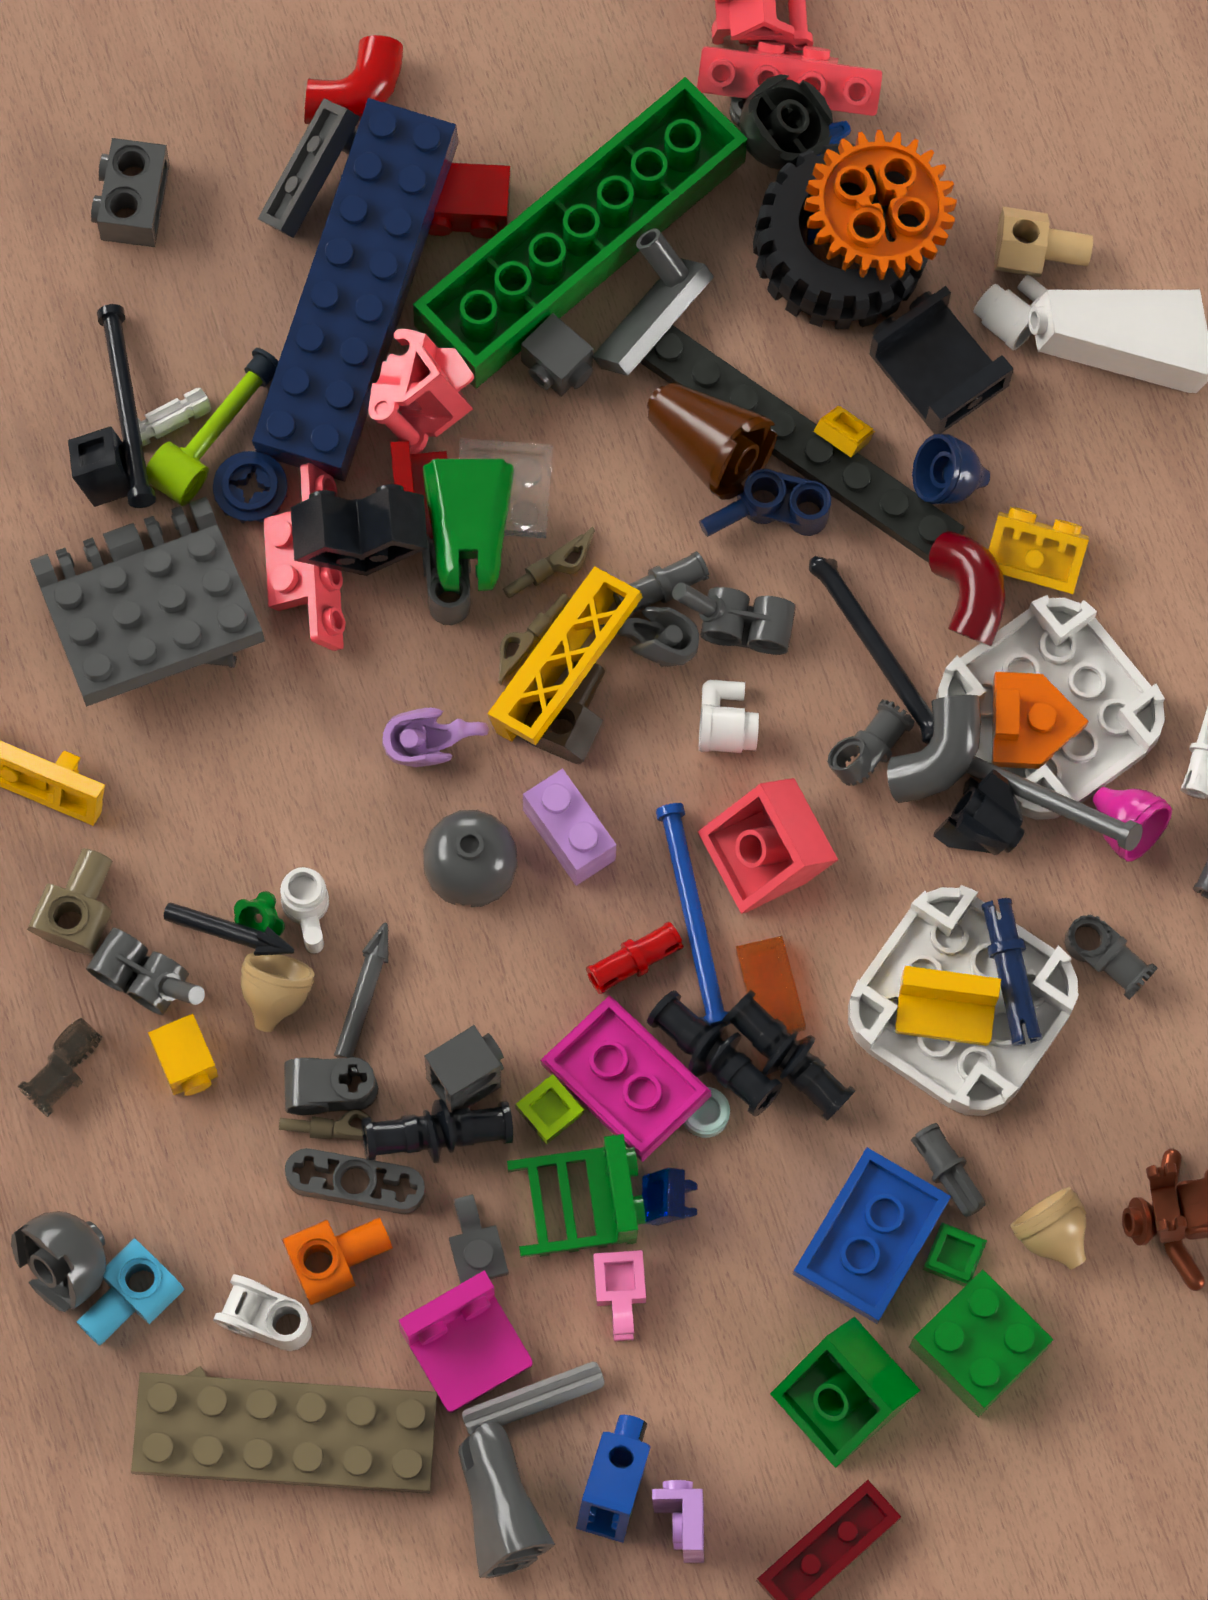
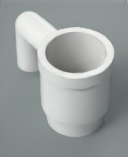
(1007, 313)
(726, 727)
(306, 902)

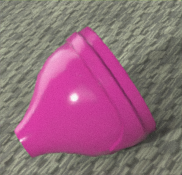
(1140, 807)

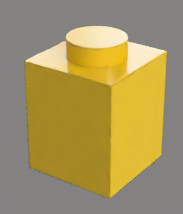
(184, 1056)

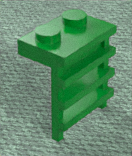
(611, 1195)

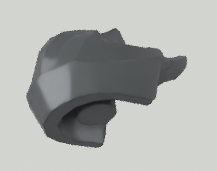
(665, 639)

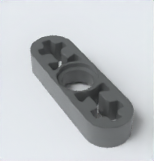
(317, 1185)

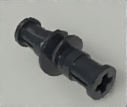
(713, 1053)
(788, 1055)
(437, 1130)

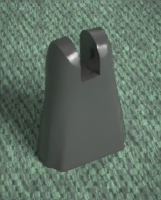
(504, 1518)

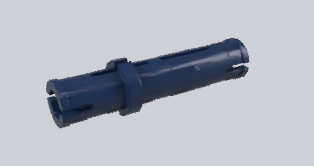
(1015, 988)

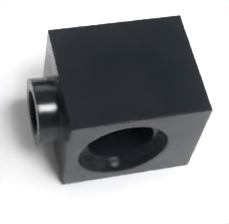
(99, 466)

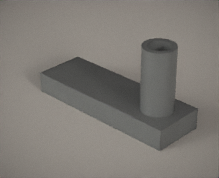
(325, 138)
(658, 310)

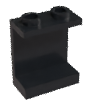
(937, 362)

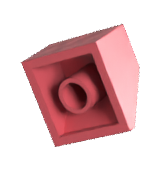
(767, 844)

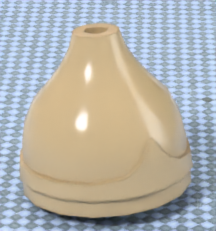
(274, 987)
(1055, 1228)

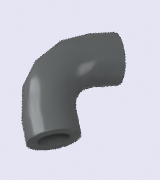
(945, 757)

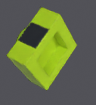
(549, 1109)

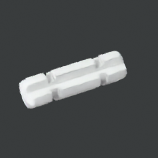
(173, 415)

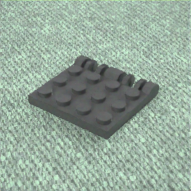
(149, 607)

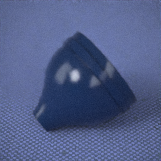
(947, 470)

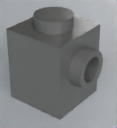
(557, 356)

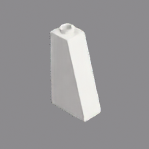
(1127, 332)

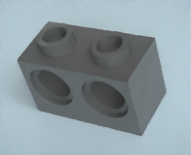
(138, 192)
(465, 1069)

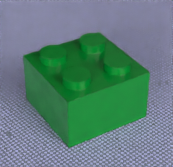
(980, 1343)

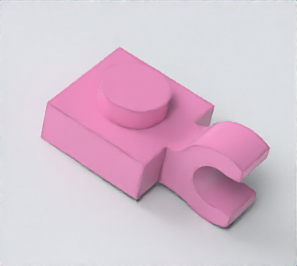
(620, 1284)

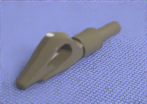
(556, 561)
(528, 639)
(325, 1127)

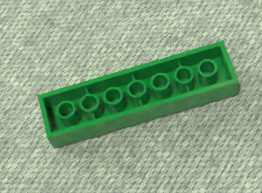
(581, 229)

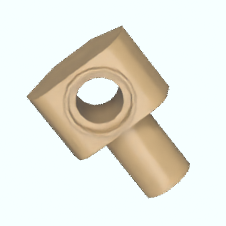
(1044, 243)

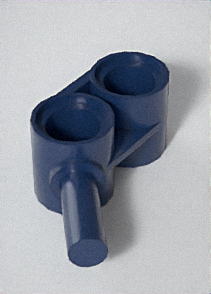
(789, 493)

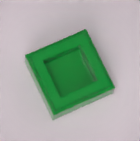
(954, 1254)

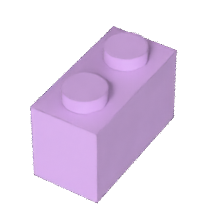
(569, 827)

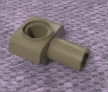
(77, 897)

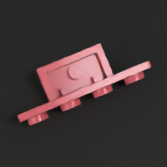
(742, 72)
(300, 583)

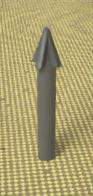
(375, 955)

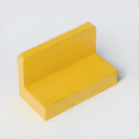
(947, 1005)

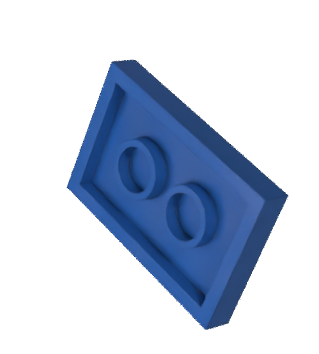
(871, 1235)

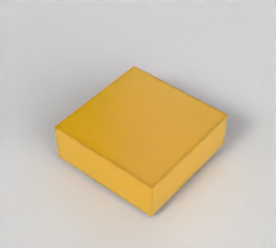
(844, 431)

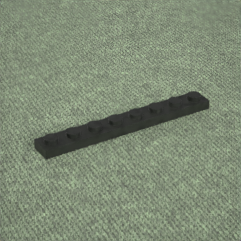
(849, 479)

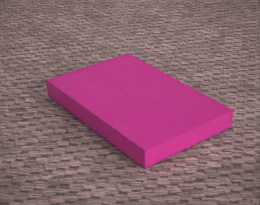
(626, 1077)

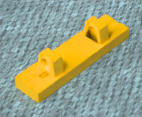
(50, 783)

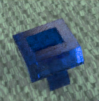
(665, 1196)

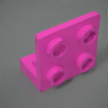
(465, 1342)

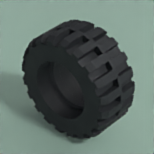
(803, 278)

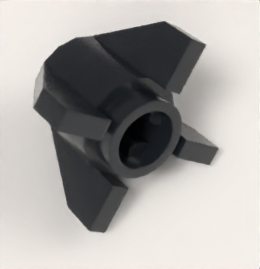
(985, 817)

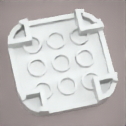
(1094, 675)
(951, 934)

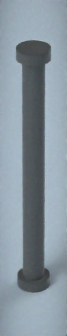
(1126, 834)

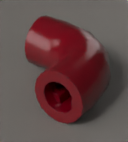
(978, 582)

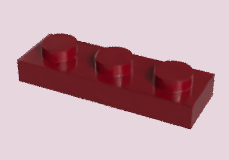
(830, 1546)

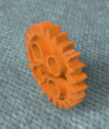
(920, 196)

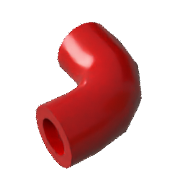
(373, 78)

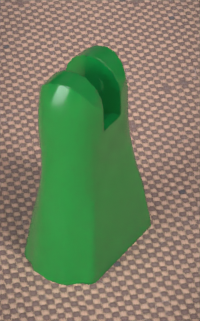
(468, 516)

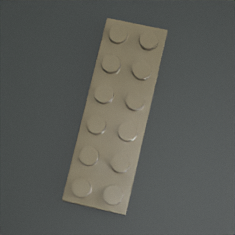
(284, 1433)

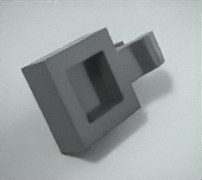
(476, 1247)

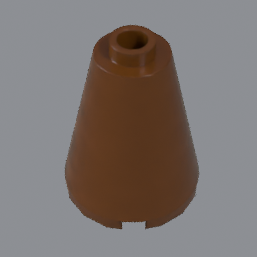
(712, 436)

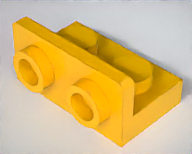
(1038, 550)

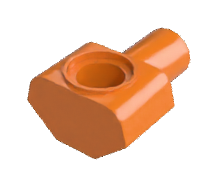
(344, 1250)

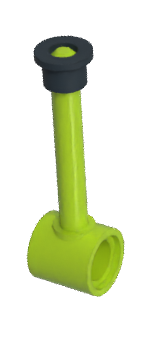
(178, 469)

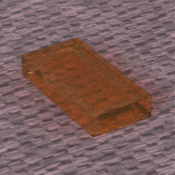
(769, 974)

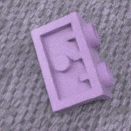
(688, 1516)

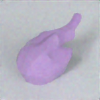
(417, 738)

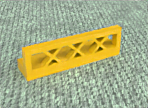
(560, 649)

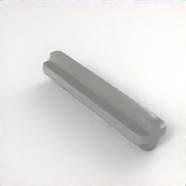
(535, 1397)

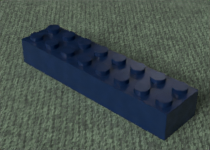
(356, 288)

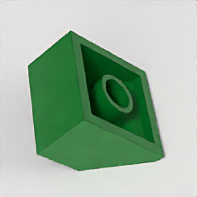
(844, 1391)

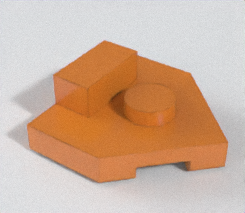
(1030, 720)

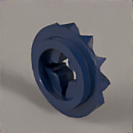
(237, 471)

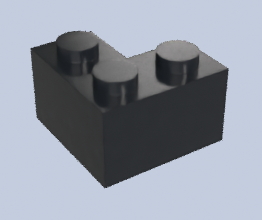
(359, 533)

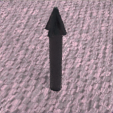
(263, 942)

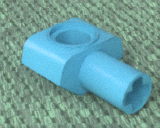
(121, 1301)

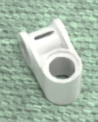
(254, 1311)

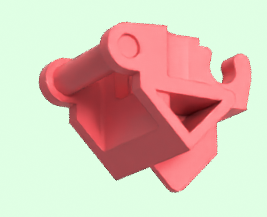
(758, 21)
(425, 386)

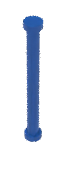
(692, 911)

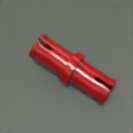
(634, 957)

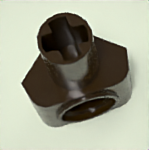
(576, 743)

